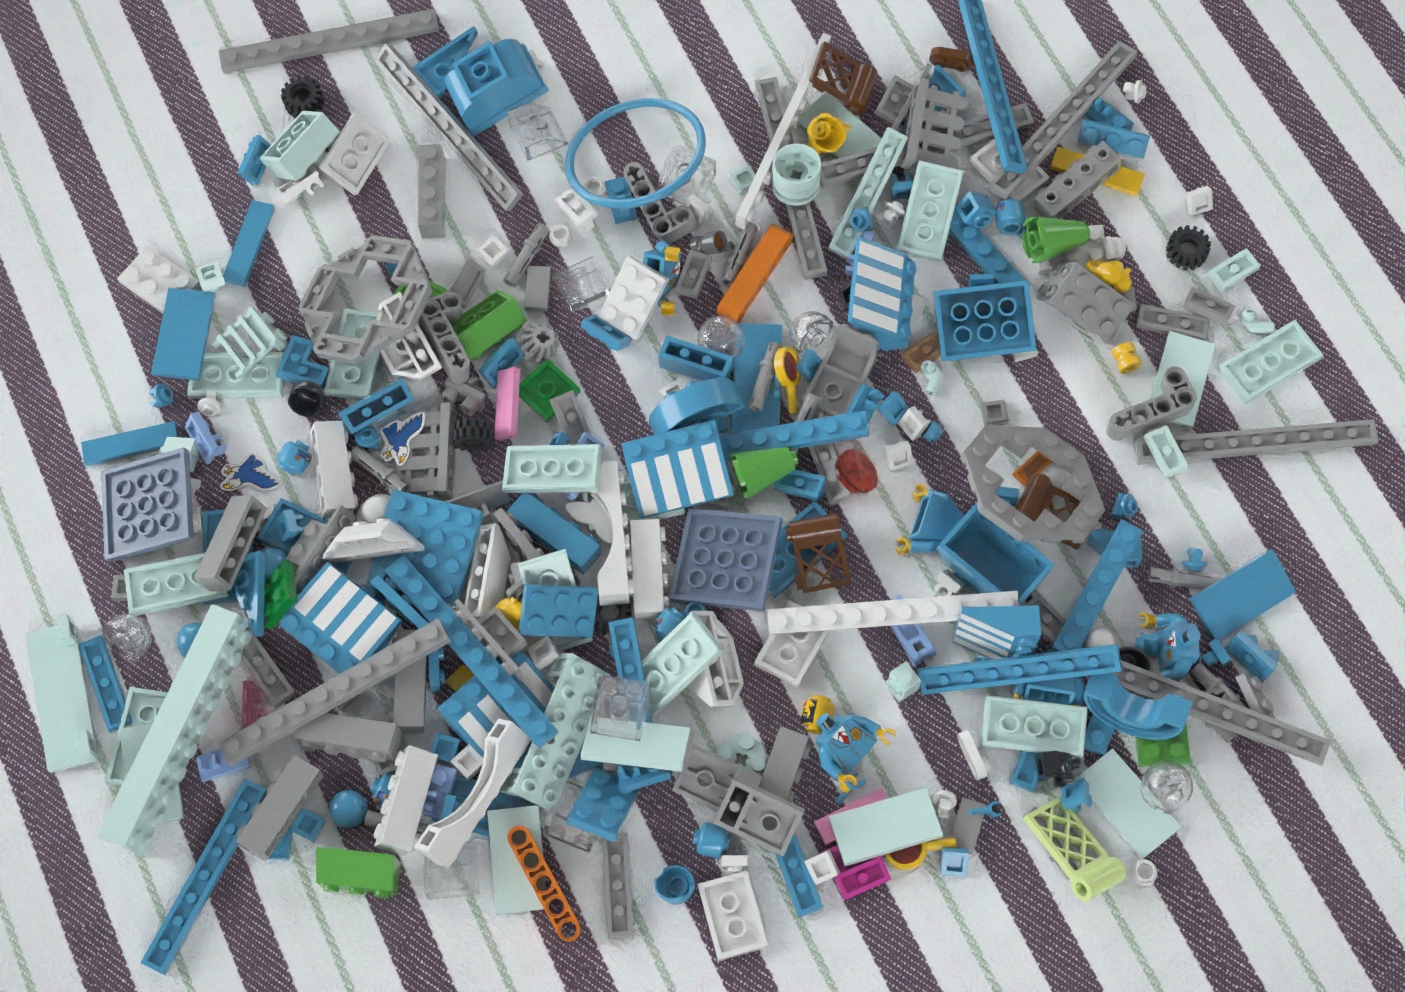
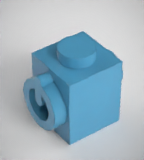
(976, 210)

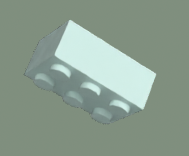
(300, 145)

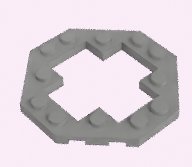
(379, 333)
(1047, 526)

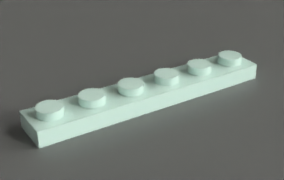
(868, 189)

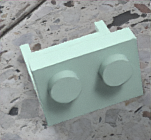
(262, 331)

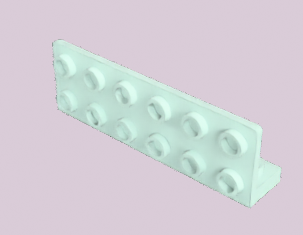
(61, 696)
(569, 711)

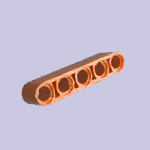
(755, 273)
(535, 874)

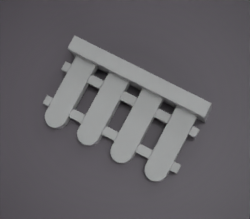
(929, 116)
(443, 463)

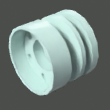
(796, 174)

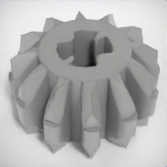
(546, 347)

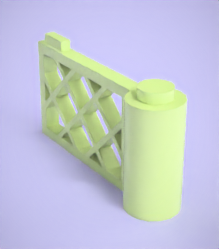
(1091, 878)

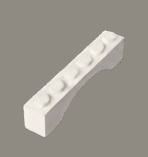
(612, 577)
(502, 751)

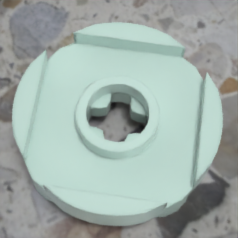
(744, 746)

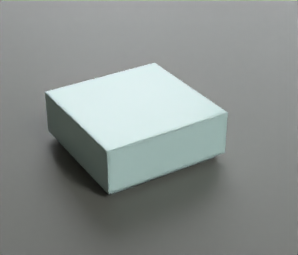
(743, 179)

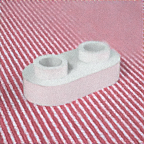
(969, 745)

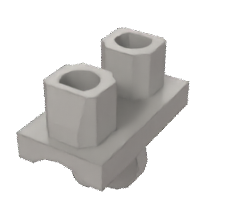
(466, 392)

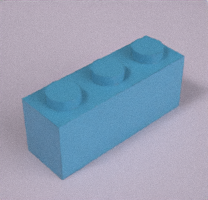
(694, 360)
(375, 406)

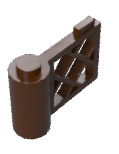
(857, 87)
(1039, 496)
(811, 534)

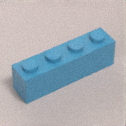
(554, 532)

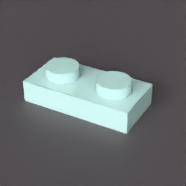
(1233, 270)
(210, 277)
(1166, 451)

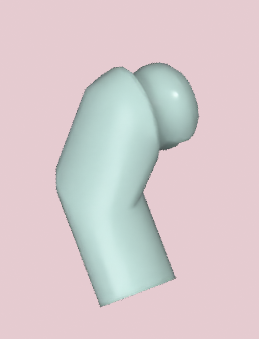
(933, 375)

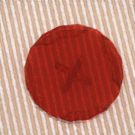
(856, 472)

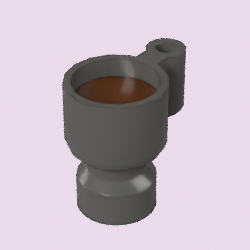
(711, 243)

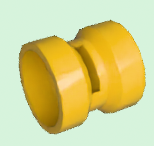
(1126, 357)

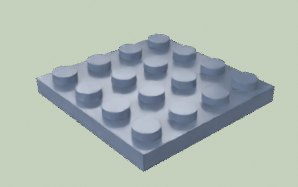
(147, 505)
(726, 559)

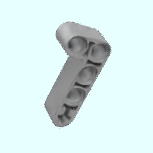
(663, 218)
(445, 310)
(1149, 409)

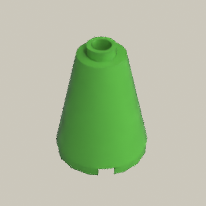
(1052, 237)
(761, 468)

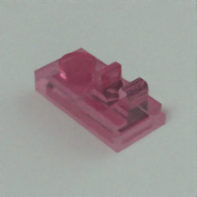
(251, 697)

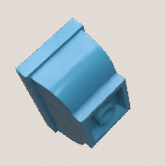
(493, 82)
(991, 558)

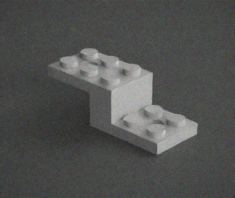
(738, 800)

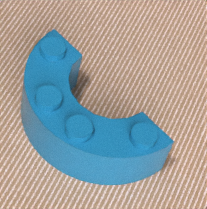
(695, 403)
(1134, 714)

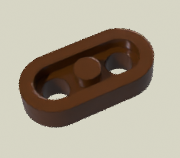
(951, 58)

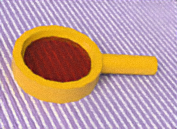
(787, 374)
(914, 856)

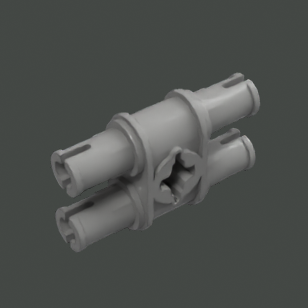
(1217, 688)

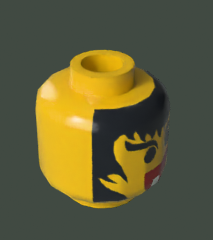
(813, 709)

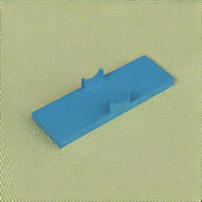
(746, 373)

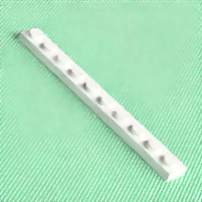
(781, 138)
(881, 612)

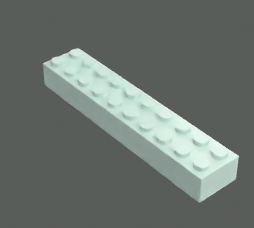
(176, 732)

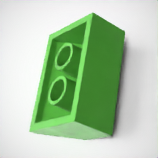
(488, 323)
(357, 872)

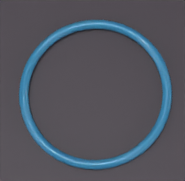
(650, 198)

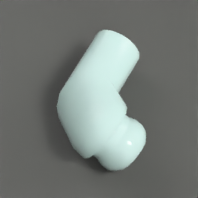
(1253, 325)

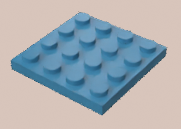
(447, 537)

